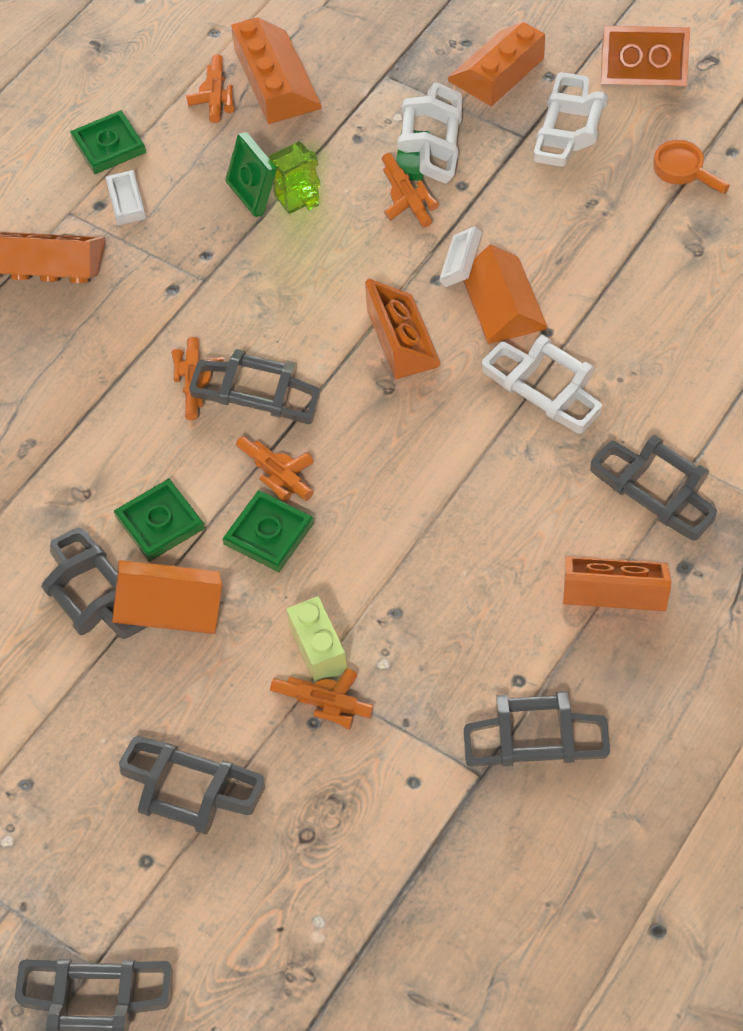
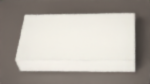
(125, 197)
(460, 256)

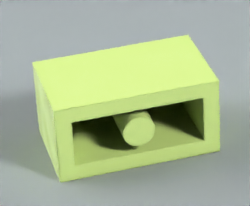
(316, 639)

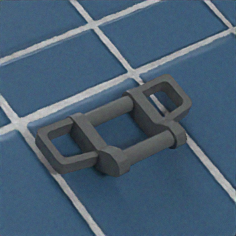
(232, 368)
(640, 463)
(69, 568)
(564, 751)
(213, 796)
(66, 971)

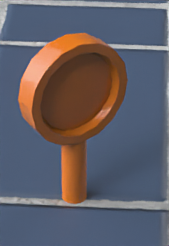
(682, 163)

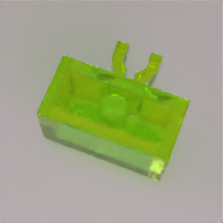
(296, 177)

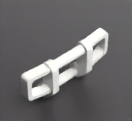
(587, 105)
(427, 143)
(528, 364)

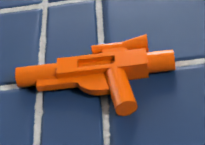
(212, 91)
(405, 195)
(187, 369)
(280, 468)
(327, 695)

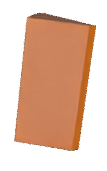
(645, 55)
(502, 296)
(400, 330)
(616, 583)
(167, 597)

